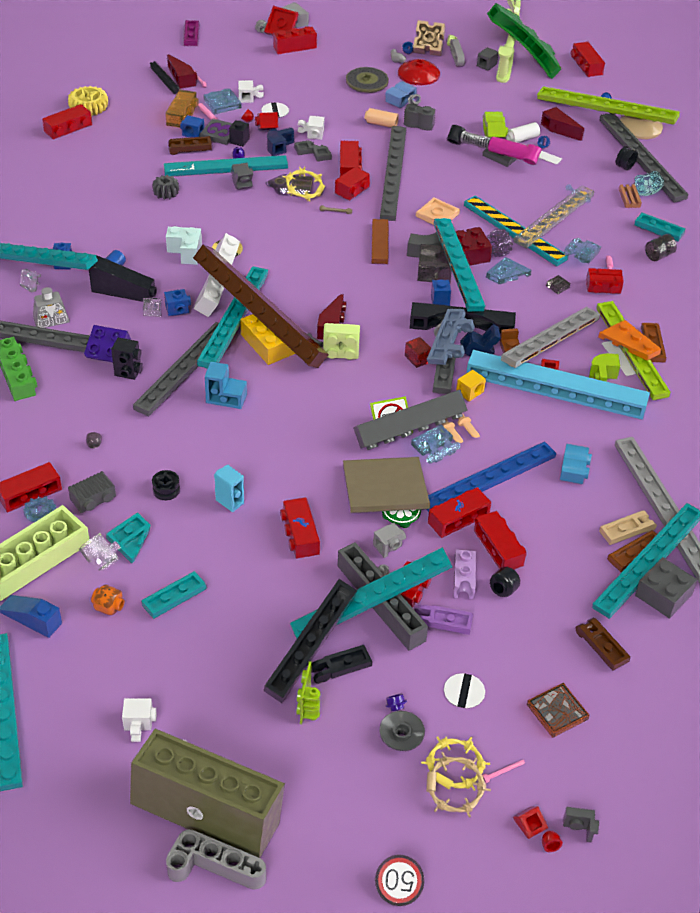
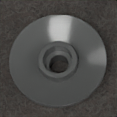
(402, 723)

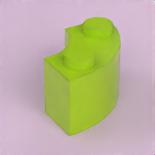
(494, 125)

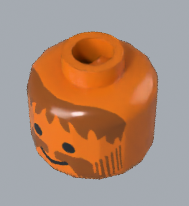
(107, 600)

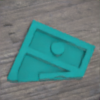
(130, 536)

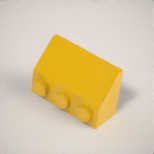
(263, 340)

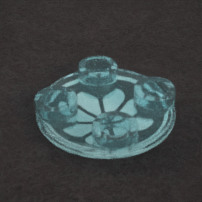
(648, 183)

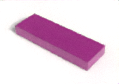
(191, 33)

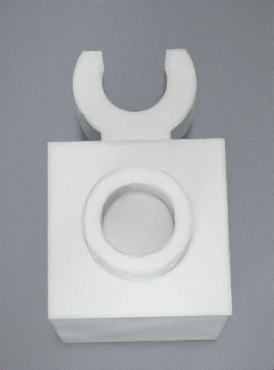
(247, 91)
(314, 127)
(138, 716)

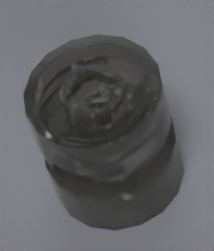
(660, 247)

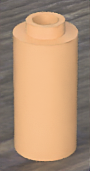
(381, 117)

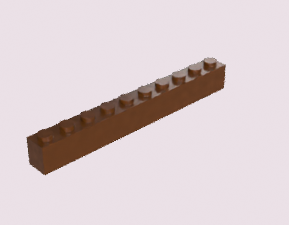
(261, 306)

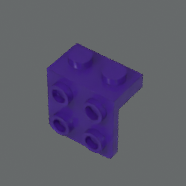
(101, 342)

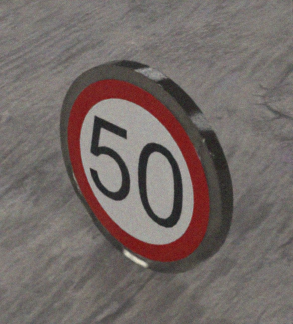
(399, 880)

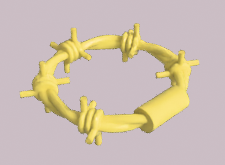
(307, 196)
(446, 782)

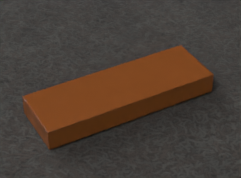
(653, 332)
(625, 555)

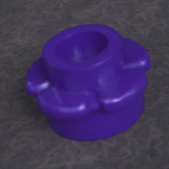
(396, 702)

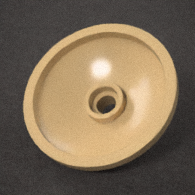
(642, 128)

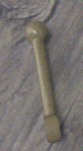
(323, 208)

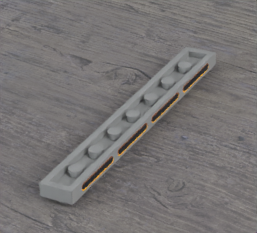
(550, 337)

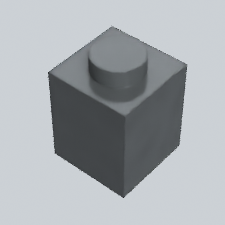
(487, 59)

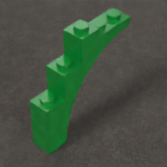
(526, 37)

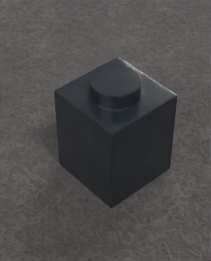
(239, 133)

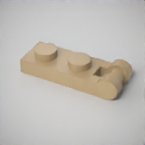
(627, 527)

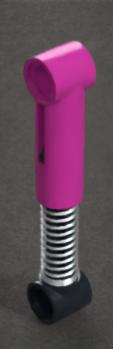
(527, 153)

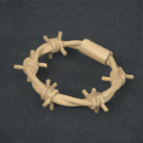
(431, 784)

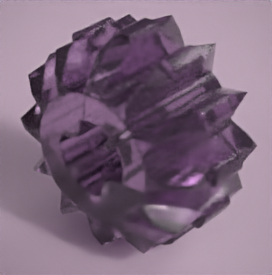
(500, 242)

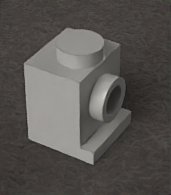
(388, 539)

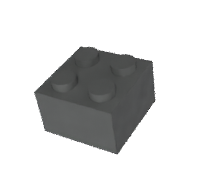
(666, 587)

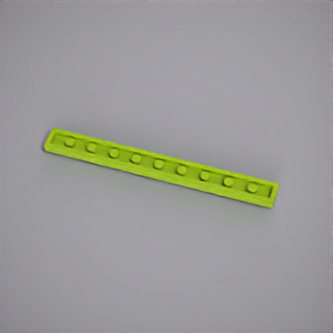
(608, 105)

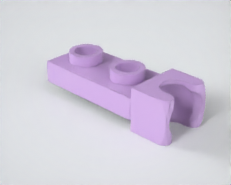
(464, 573)

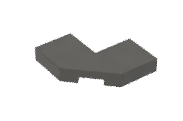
(321, 152)

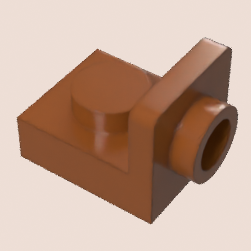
(509, 339)

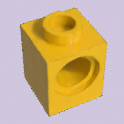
(471, 385)

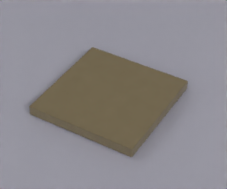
(385, 484)

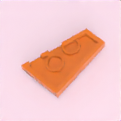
(631, 338)

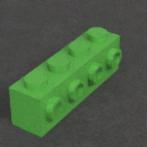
(16, 370)

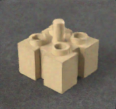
(429, 38)

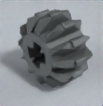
(165, 187)

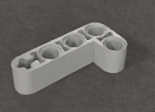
(248, 872)

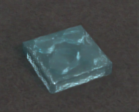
(222, 101)

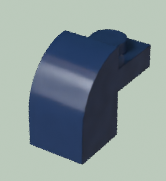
(278, 140)
(479, 342)

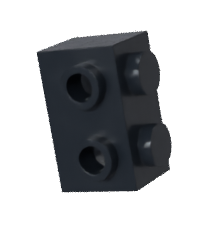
(126, 358)

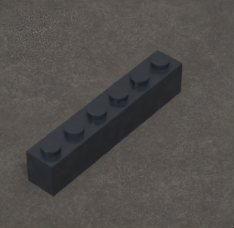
(310, 641)

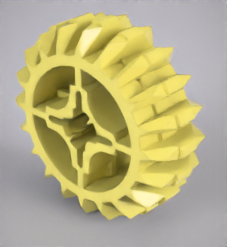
(90, 97)

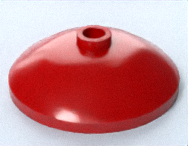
(418, 72)

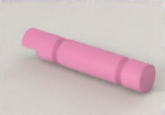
(206, 111)

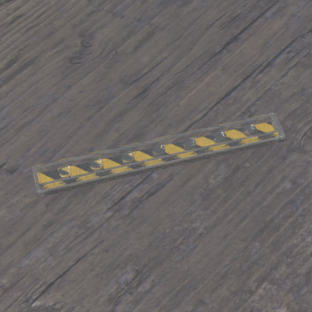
(553, 217)

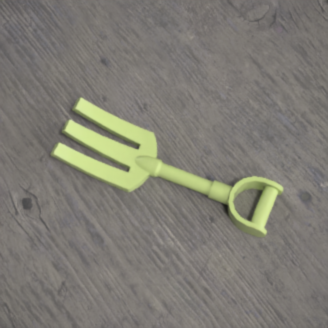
(507, 51)

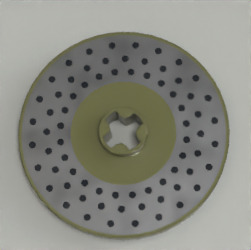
(367, 79)

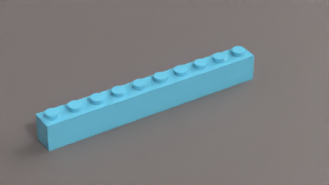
(561, 385)

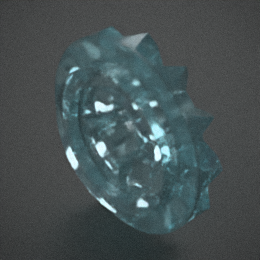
(31, 511)

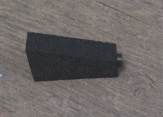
(119, 281)

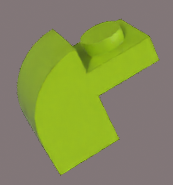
(605, 367)

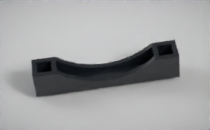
(428, 316)

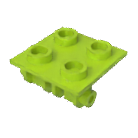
(308, 698)

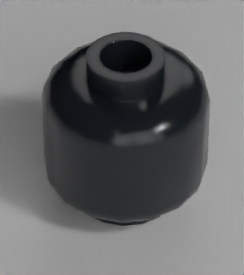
(505, 582)

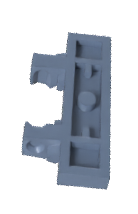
(444, 342)

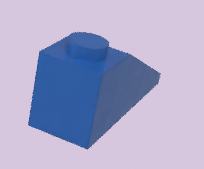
(33, 613)

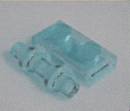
(583, 251)
(433, 439)

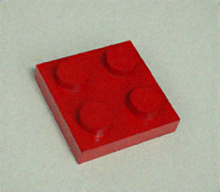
(281, 20)

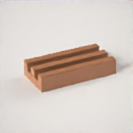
(632, 195)

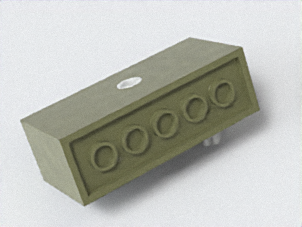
(206, 792)

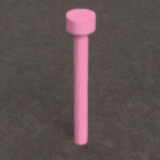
(487, 777)

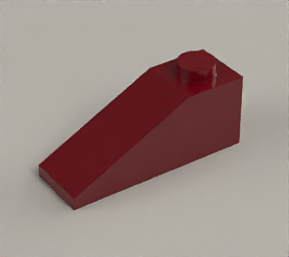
(181, 72)

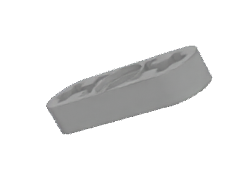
(457, 52)

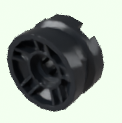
(626, 158)
(166, 485)

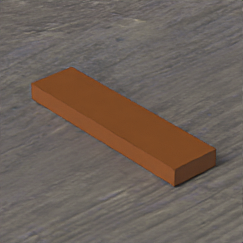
(379, 241)

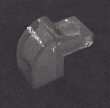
(99, 552)

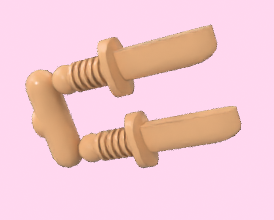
(463, 421)

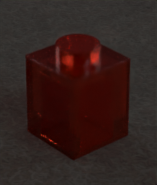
(417, 351)

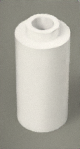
(523, 132)

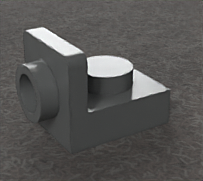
(581, 819)

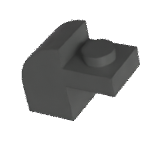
(242, 175)

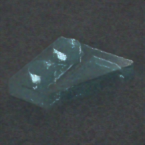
(507, 271)

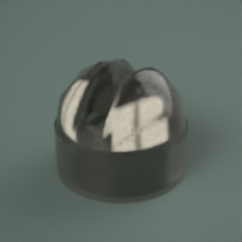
(93, 440)

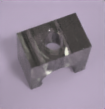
(433, 264)

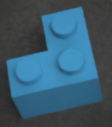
(222, 389)

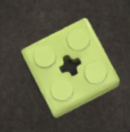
(341, 340)

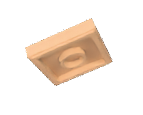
(437, 209)

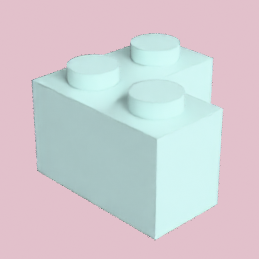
(184, 241)

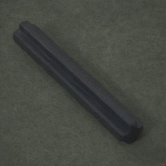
(164, 77)

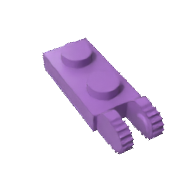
(445, 618)

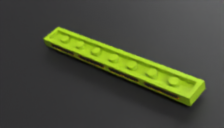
(644, 369)

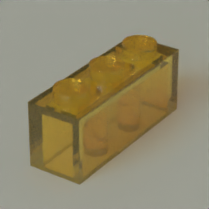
(181, 106)

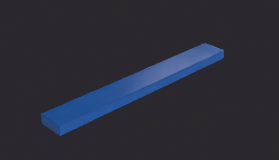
(496, 474)

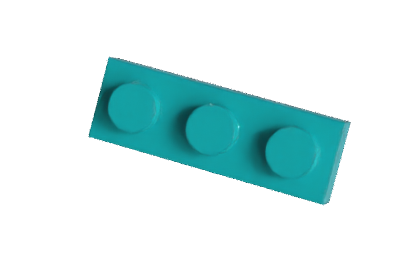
(659, 226)
(173, 594)

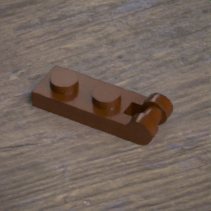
(189, 144)
(603, 643)

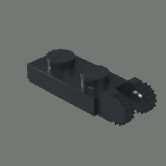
(341, 663)

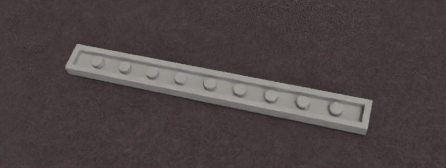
(658, 497)

